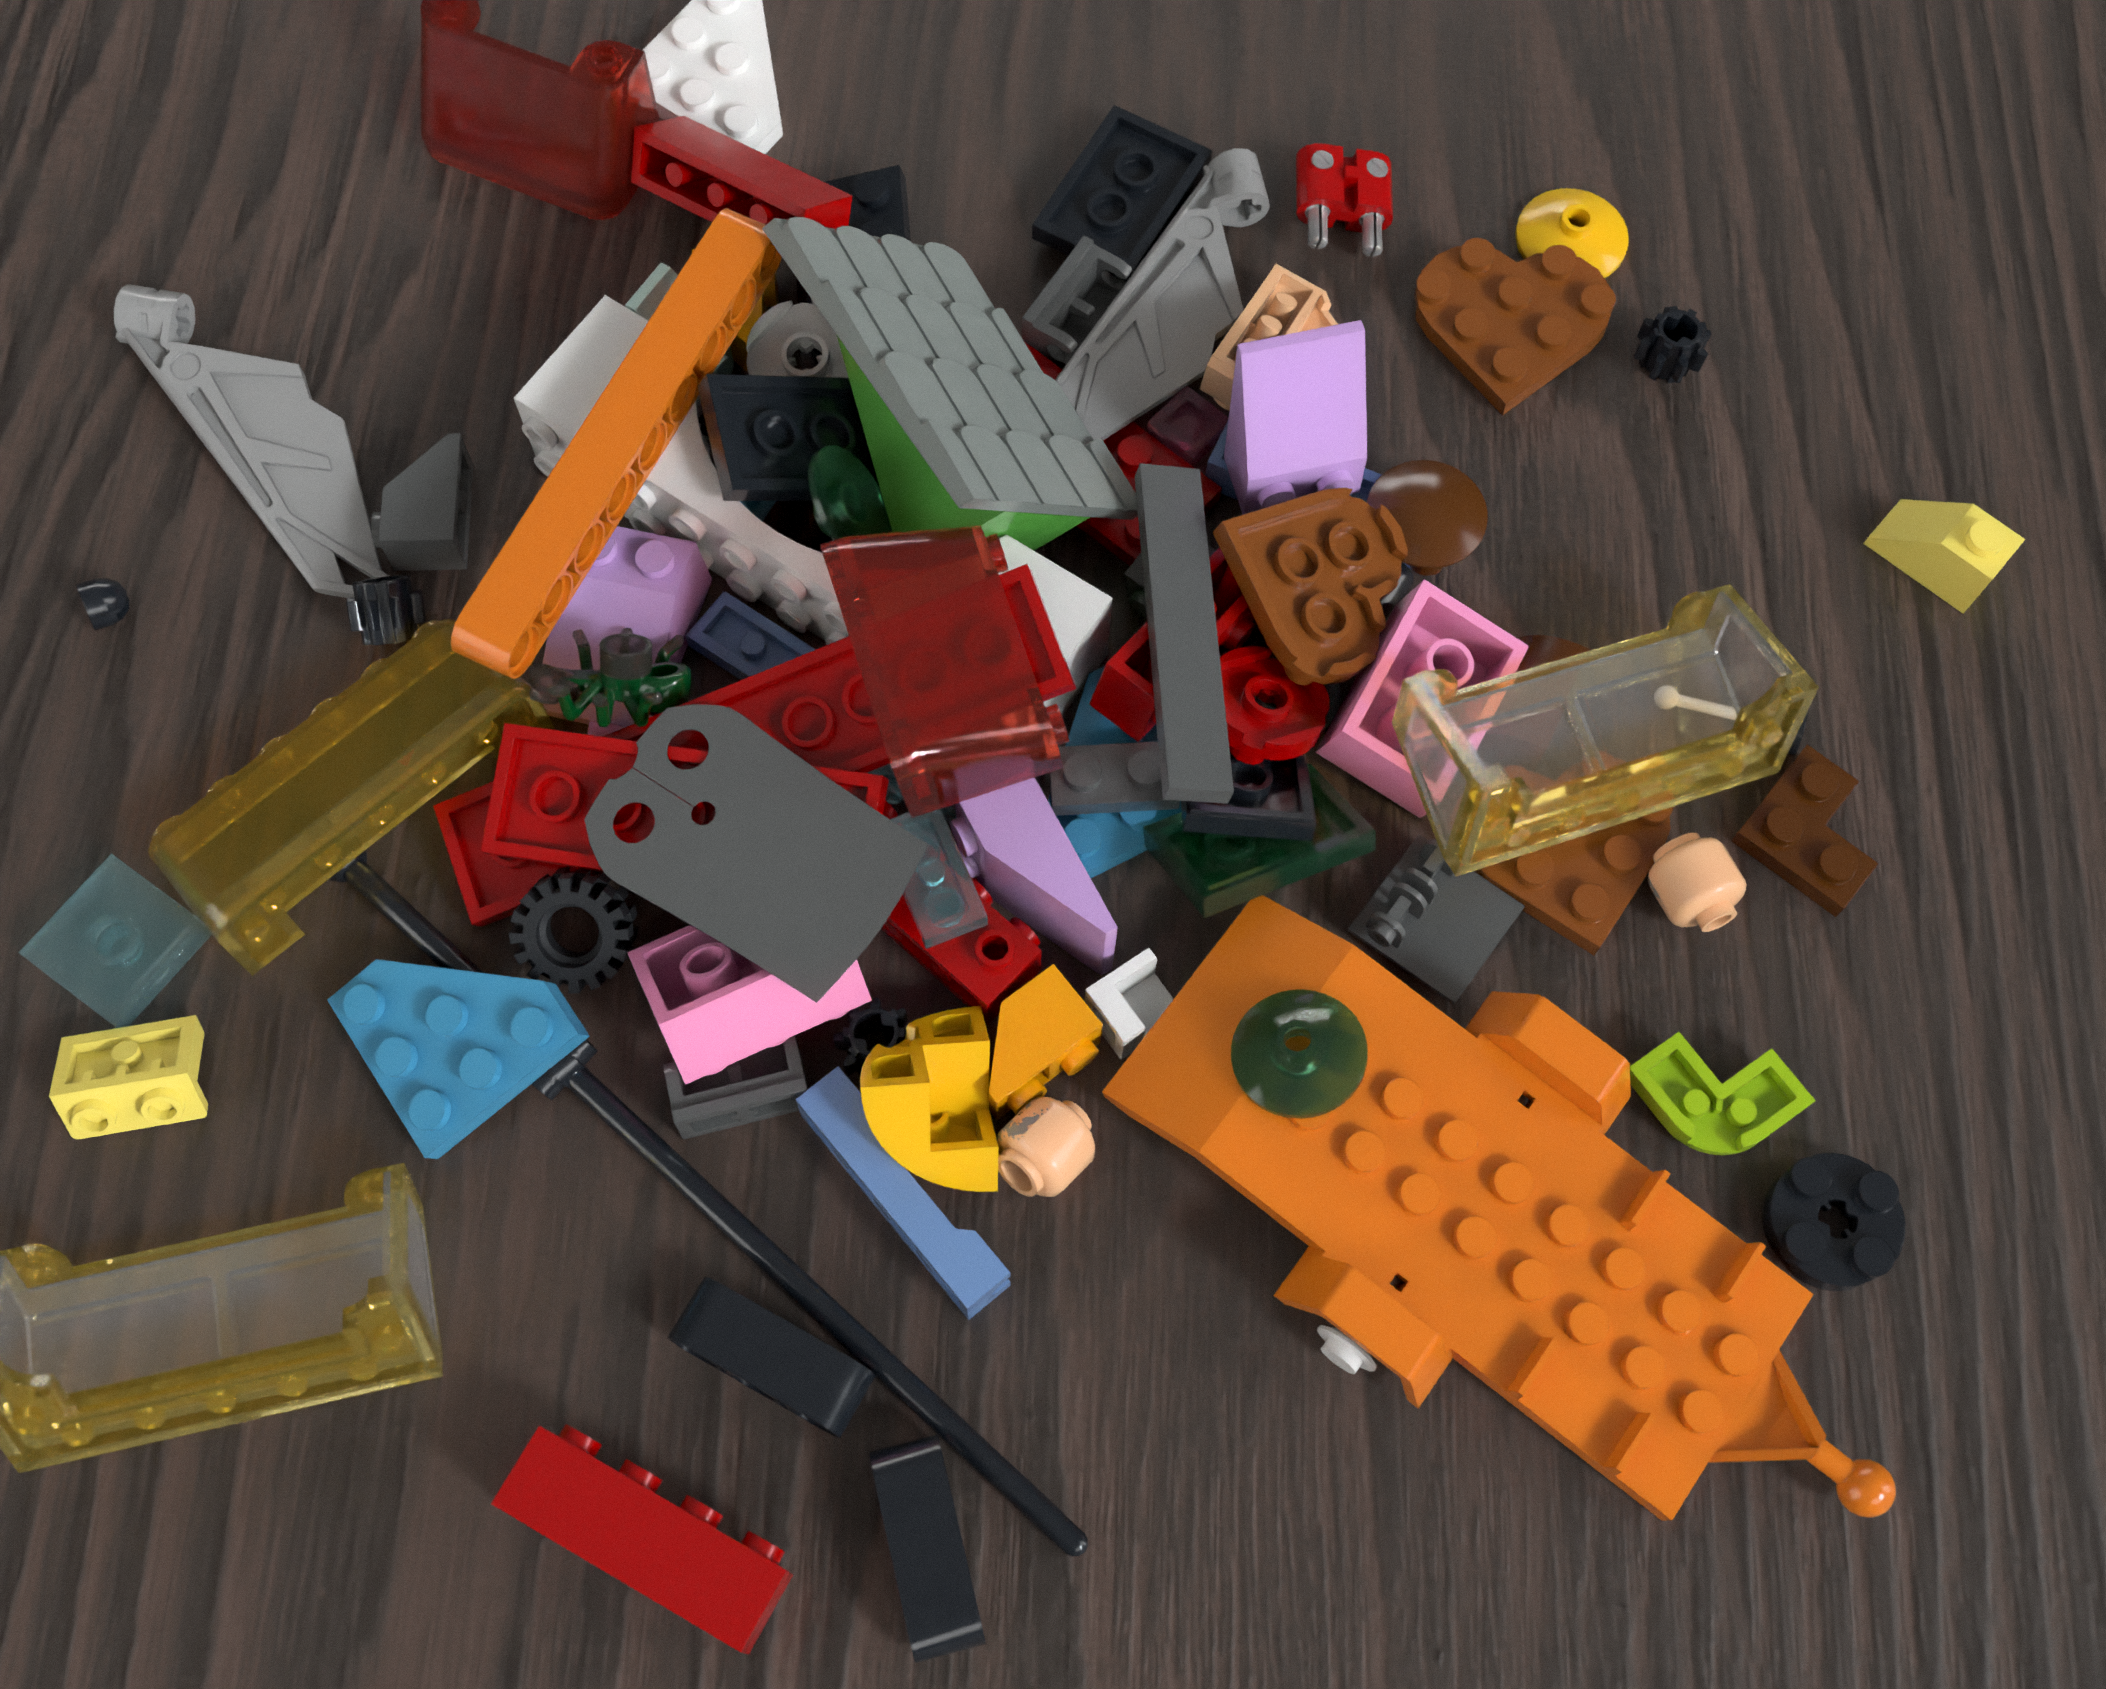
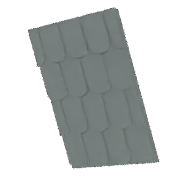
(950, 391)

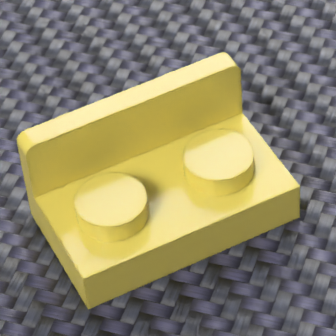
(129, 1078)

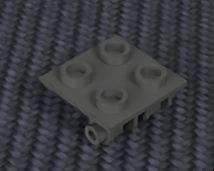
(1435, 922)

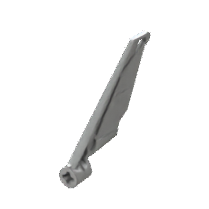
(1172, 305)
(264, 433)

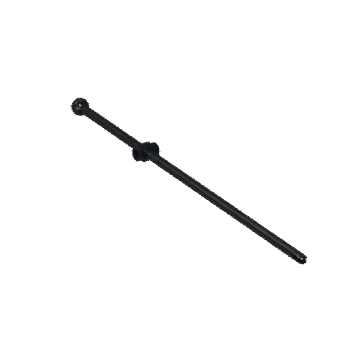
(575, 1075)

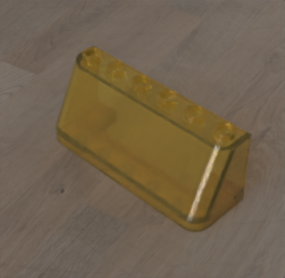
(335, 789)

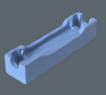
(953, 1256)

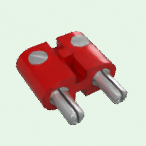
(1345, 190)

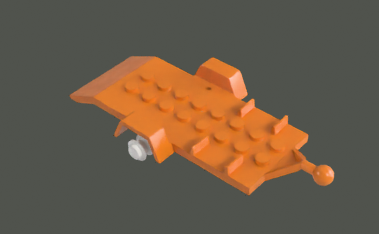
(1513, 1223)

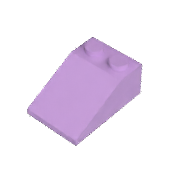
(1298, 415)
(636, 584)
(1033, 870)

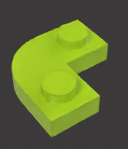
(1713, 1114)

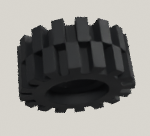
(554, 961)

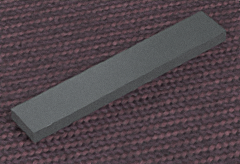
(1183, 636)

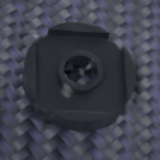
(1862, 1195)

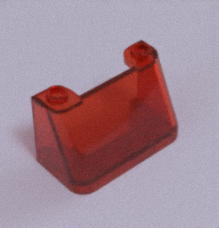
(530, 118)
(943, 663)

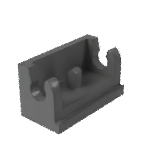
(1073, 301)
(739, 1094)

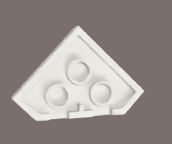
(718, 71)

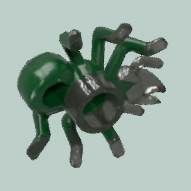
(623, 676)

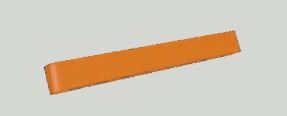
(616, 448)

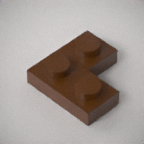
(1792, 834)

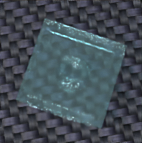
(116, 942)

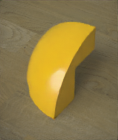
(933, 1100)

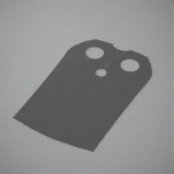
(783, 870)

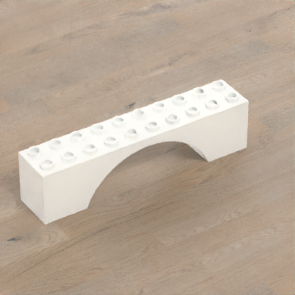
(758, 563)

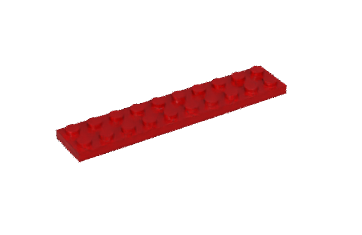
(806, 704)

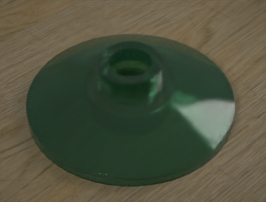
(845, 495)
(1305, 1080)

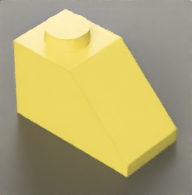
(1945, 547)

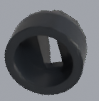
(104, 601)

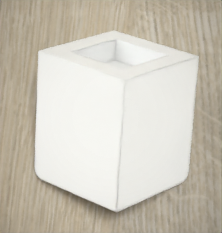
(1128, 1002)

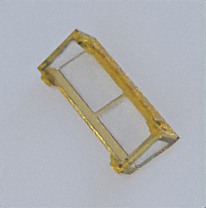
(1601, 732)
(216, 1327)

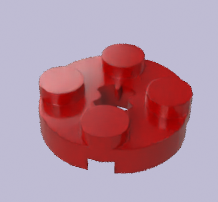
(1263, 732)

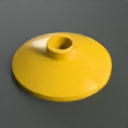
(1551, 219)

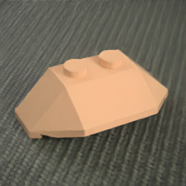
(1278, 308)

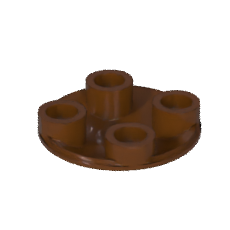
(1437, 510)

